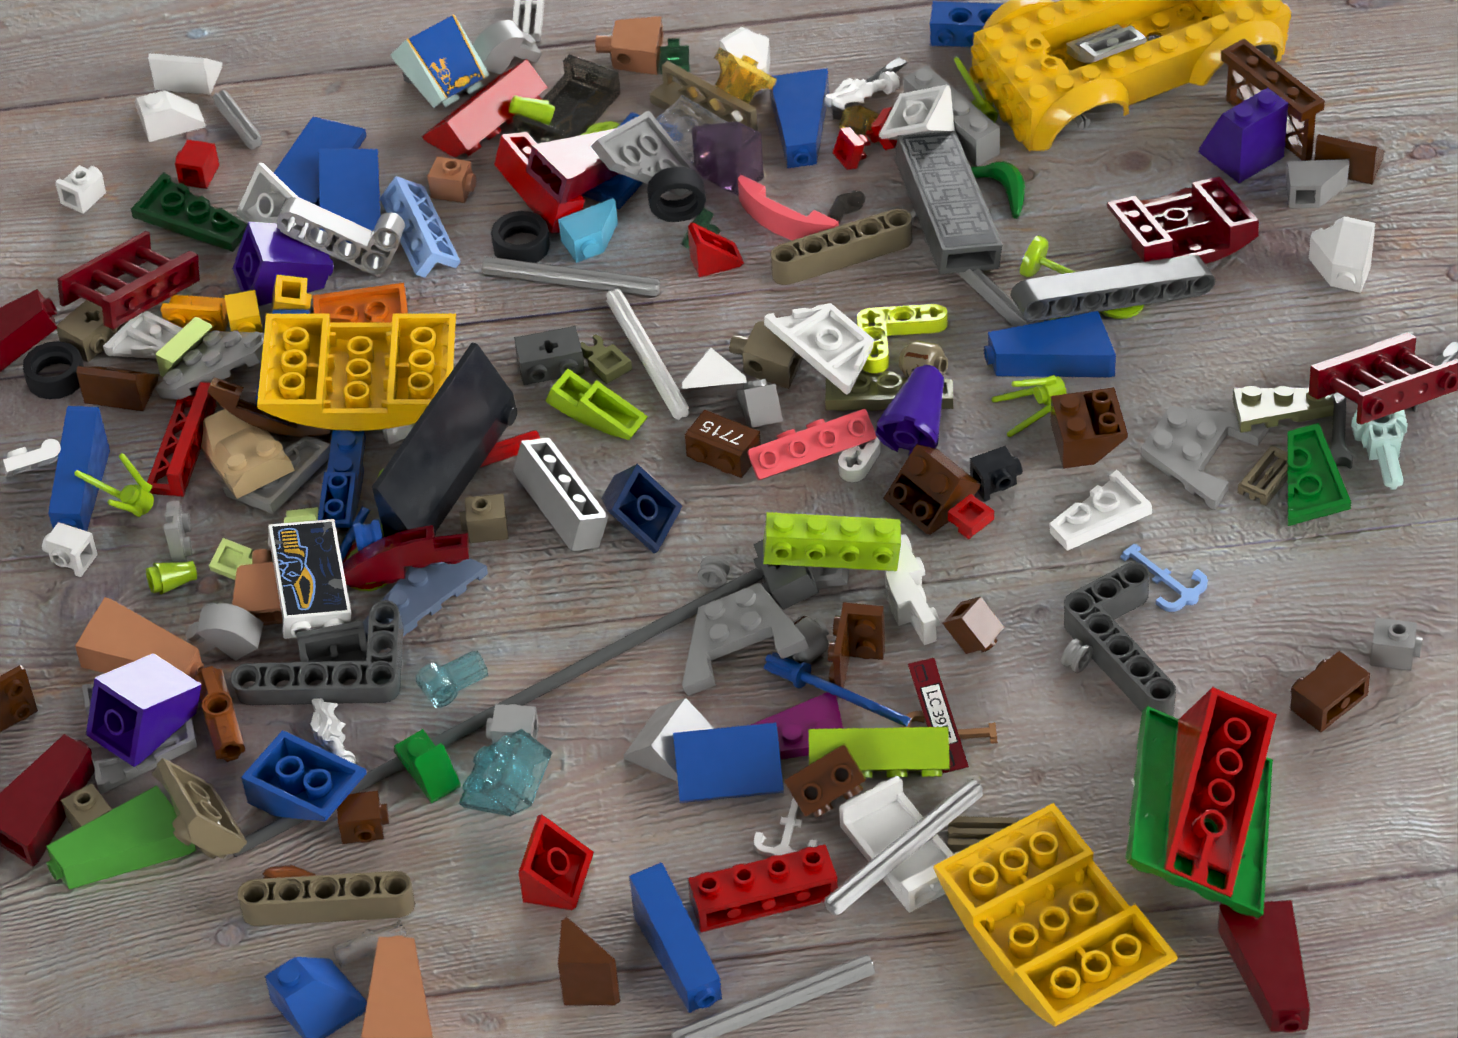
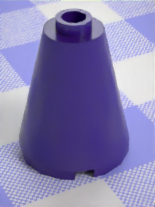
(914, 412)

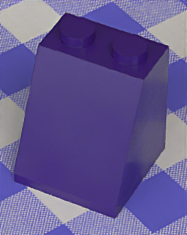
(1248, 136)
(270, 253)
(140, 707)

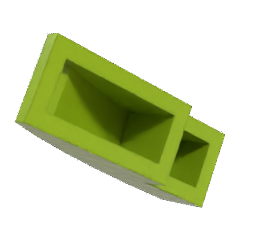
(595, 406)

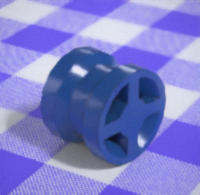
(367, 533)

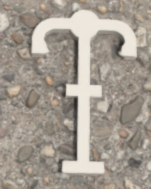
(782, 848)

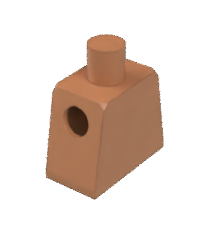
(634, 44)
(257, 588)

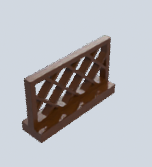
(1262, 73)

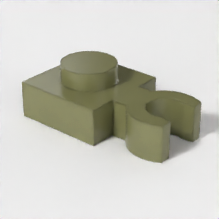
(606, 362)

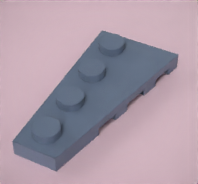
(428, 588)

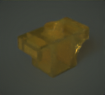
(741, 76)

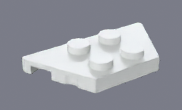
(825, 341)

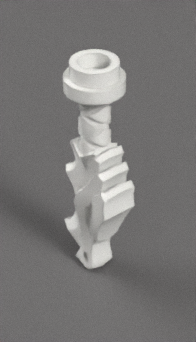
(857, 90)
(328, 728)

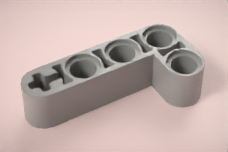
(338, 230)

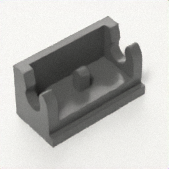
(333, 643)

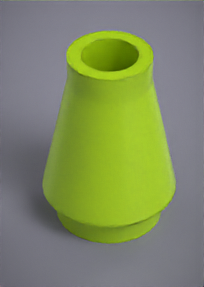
(532, 108)
(170, 575)

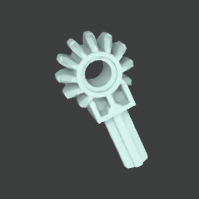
(1383, 442)

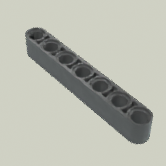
(1112, 287)

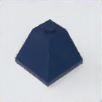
(641, 506)

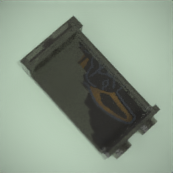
(578, 100)

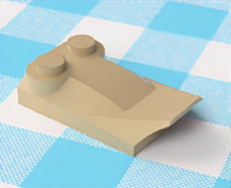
(243, 453)

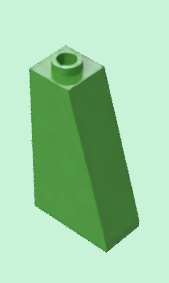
(118, 842)

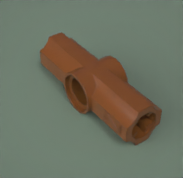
(219, 714)

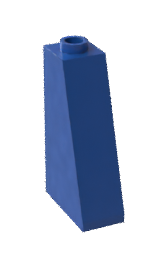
(800, 114)
(1053, 347)
(82, 449)
(674, 938)

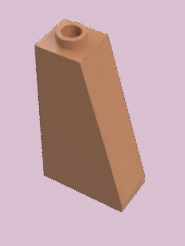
(122, 636)
(396, 993)

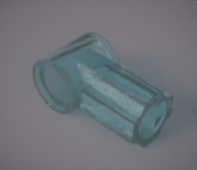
(443, 682)

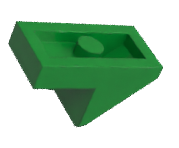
(428, 765)

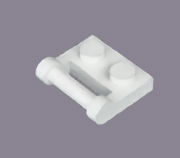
(22, 461)

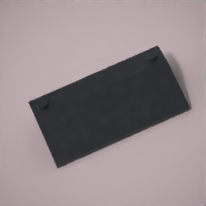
(445, 446)

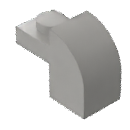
(501, 43)
(227, 628)

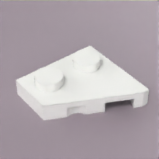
(141, 337)

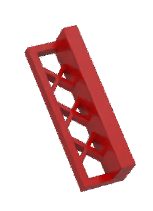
(186, 448)

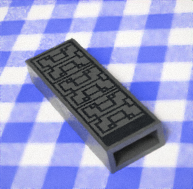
(948, 202)

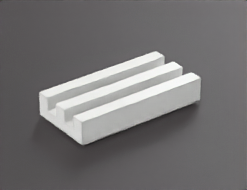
(528, 5)

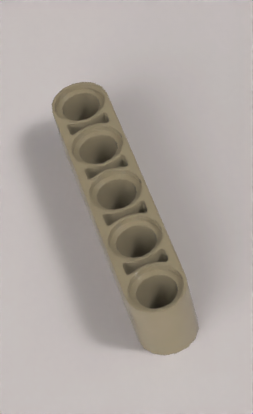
(841, 246)
(326, 898)

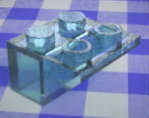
(506, 775)

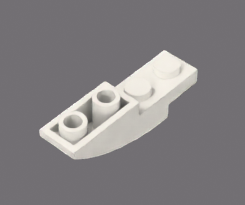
(907, 595)

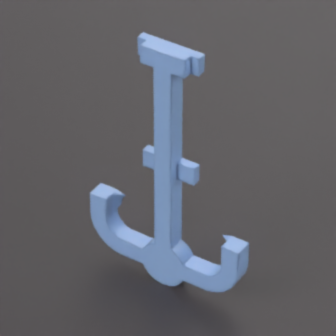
(1189, 596)

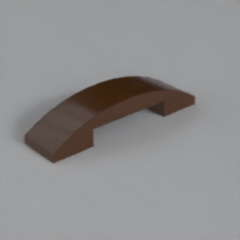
(229, 396)

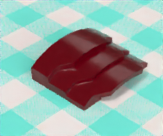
(1192, 221)

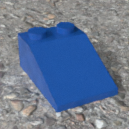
(299, 779)

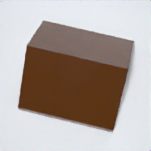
(1363, 158)
(116, 387)
(585, 969)

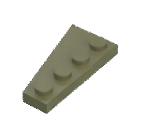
(875, 392)

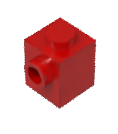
(197, 163)

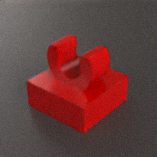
(876, 127)
(850, 148)
(970, 516)

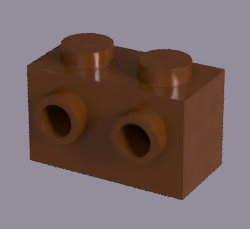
(825, 781)

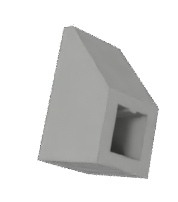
(1315, 181)
(759, 403)

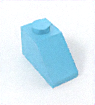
(589, 230)

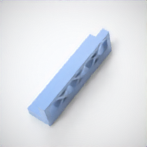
(423, 228)

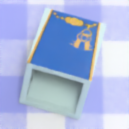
(441, 62)

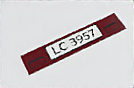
(936, 708)

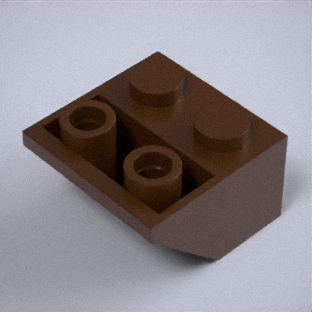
(1086, 426)
(929, 488)

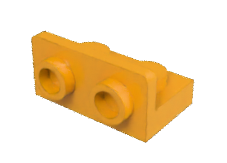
(184, 308)

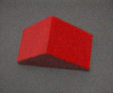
(711, 252)

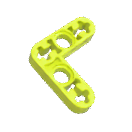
(920, 320)

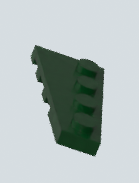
(182, 212)

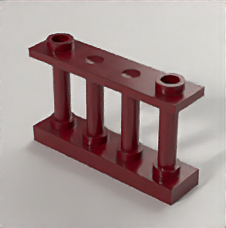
(131, 298)
(1377, 360)

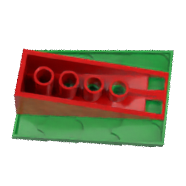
(1205, 799)

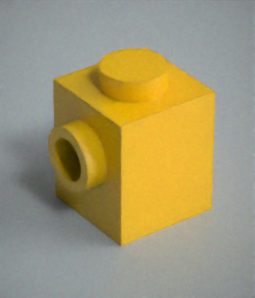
(290, 293)
(243, 312)

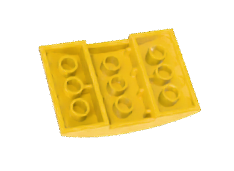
(354, 371)
(1050, 917)

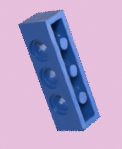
(955, 22)

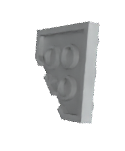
(641, 150)
(211, 359)

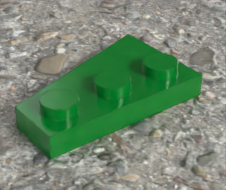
(1313, 477)

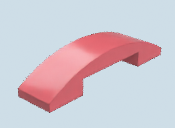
(778, 217)

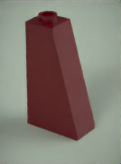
(568, 166)
(24, 325)
(32, 802)
(1269, 962)

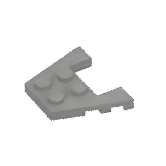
(1187, 441)
(733, 625)
(115, 771)

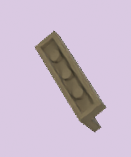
(670, 91)

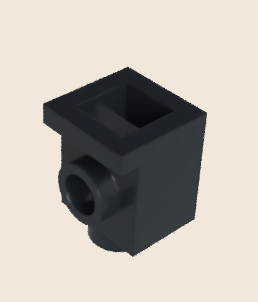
(995, 471)

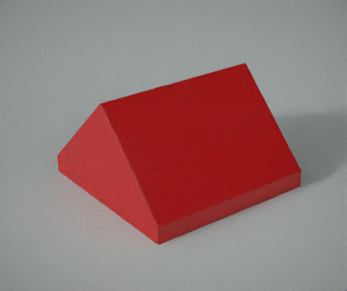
(553, 866)

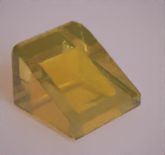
(858, 119)

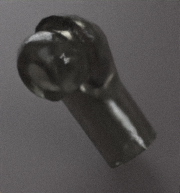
(846, 204)

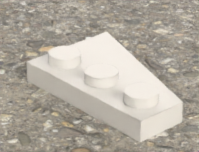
(1103, 512)

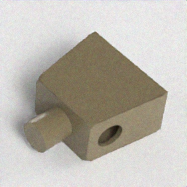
(766, 356)

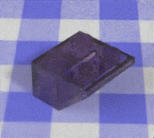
(726, 152)

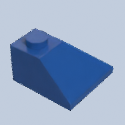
(314, 996)

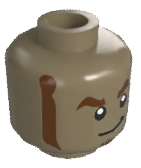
(920, 354)

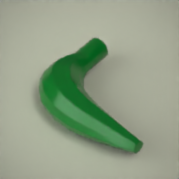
(1010, 178)

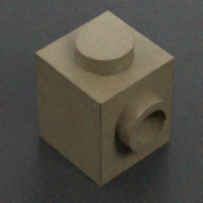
(485, 518)
(84, 806)

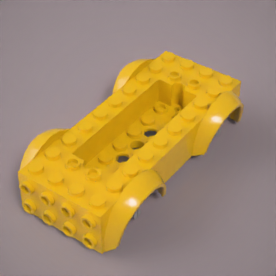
(1041, 88)

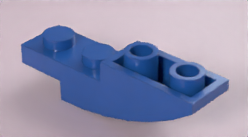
(343, 478)

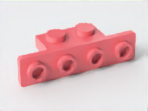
(814, 443)

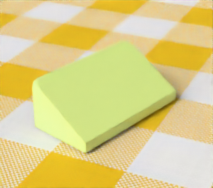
(183, 342)

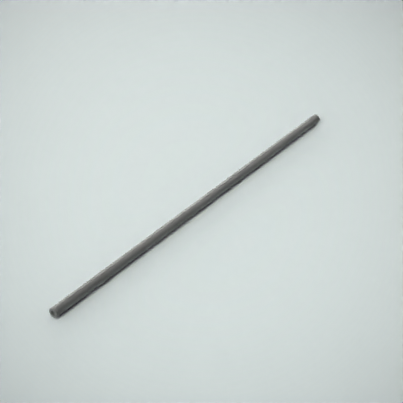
(528, 695)

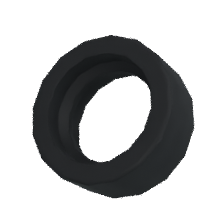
(671, 179)
(517, 223)
(46, 355)

